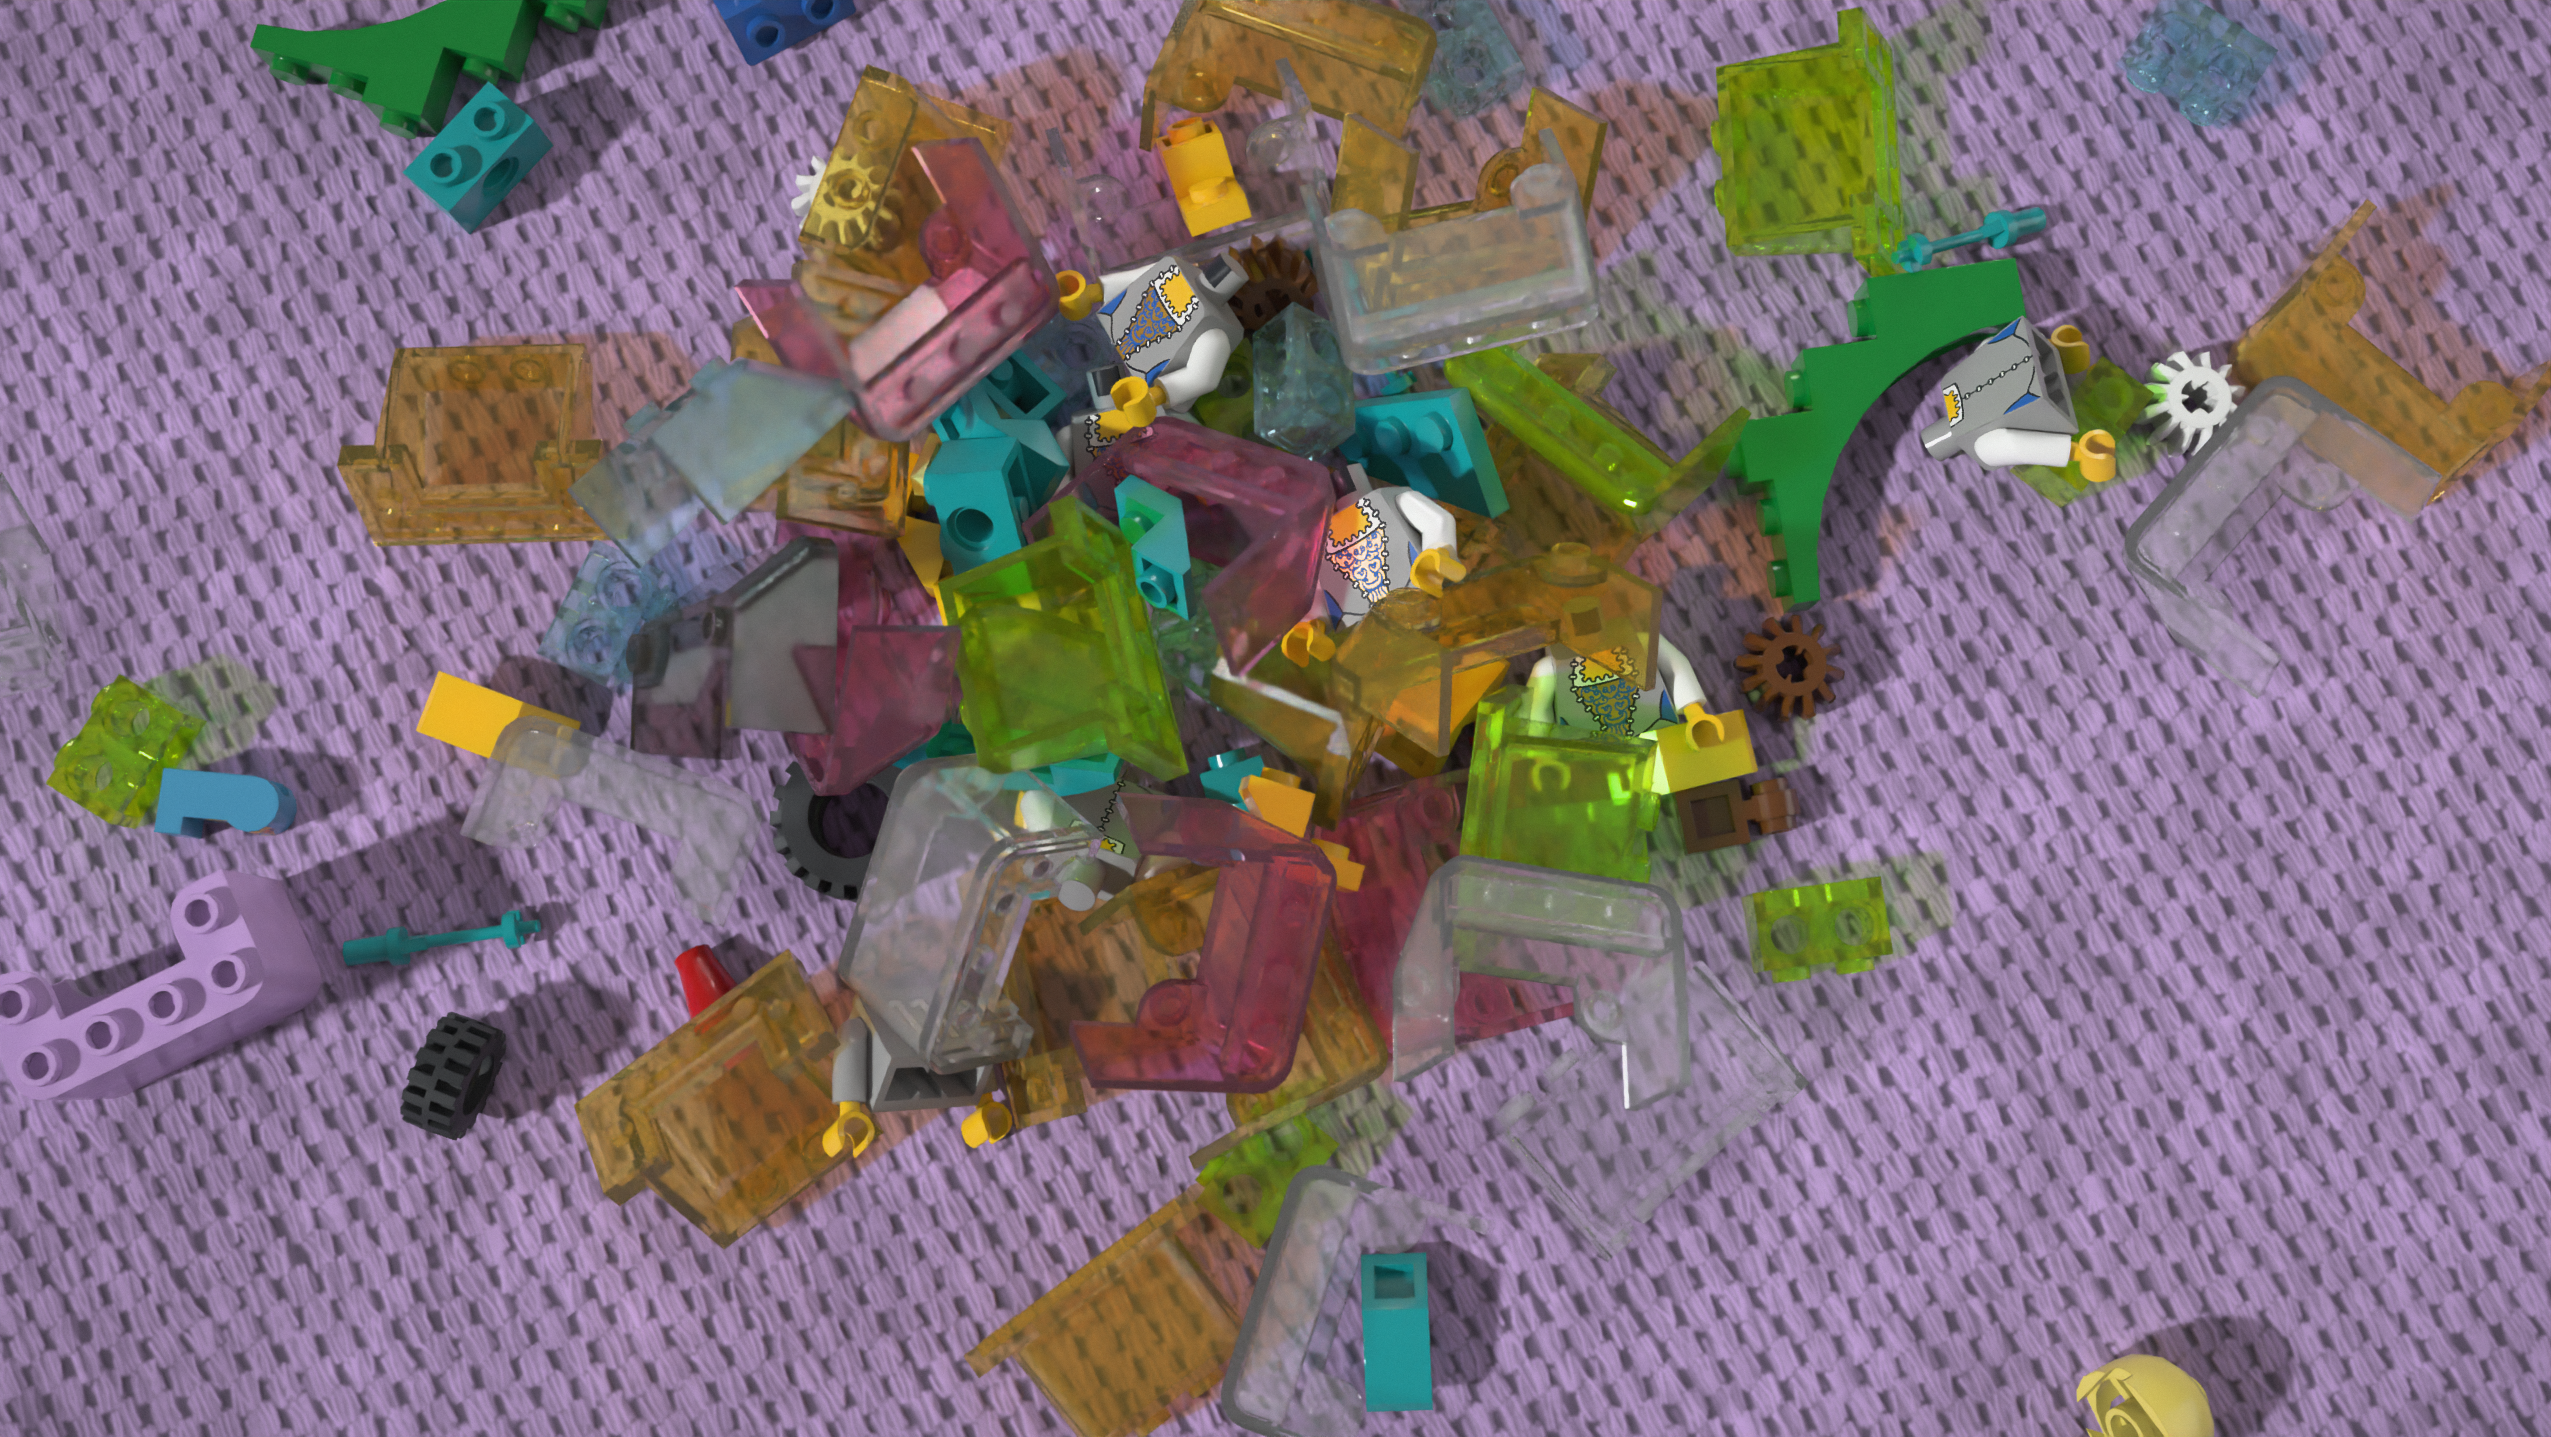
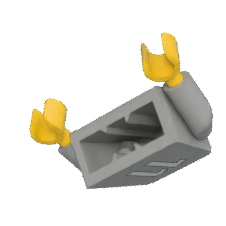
(887, 1076)

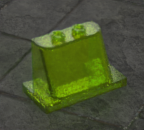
(1813, 150)
(1062, 653)
(1558, 792)

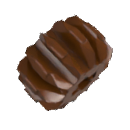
(1275, 281)
(1808, 685)

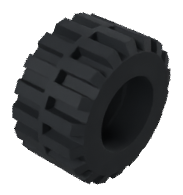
(803, 841)

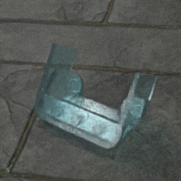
(707, 450)

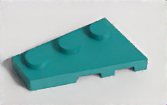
(1428, 445)

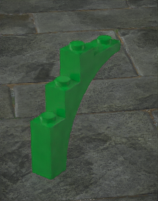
(412, 64)
(1793, 455)

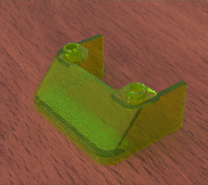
(1584, 445)

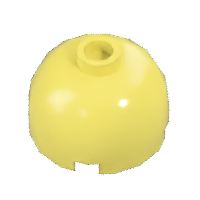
(2157, 1397)

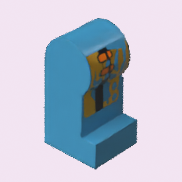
(235, 799)

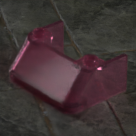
(951, 331)
(1243, 510)
(888, 677)
(1373, 924)
(1256, 967)

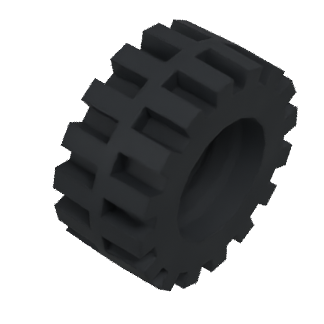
(453, 1076)

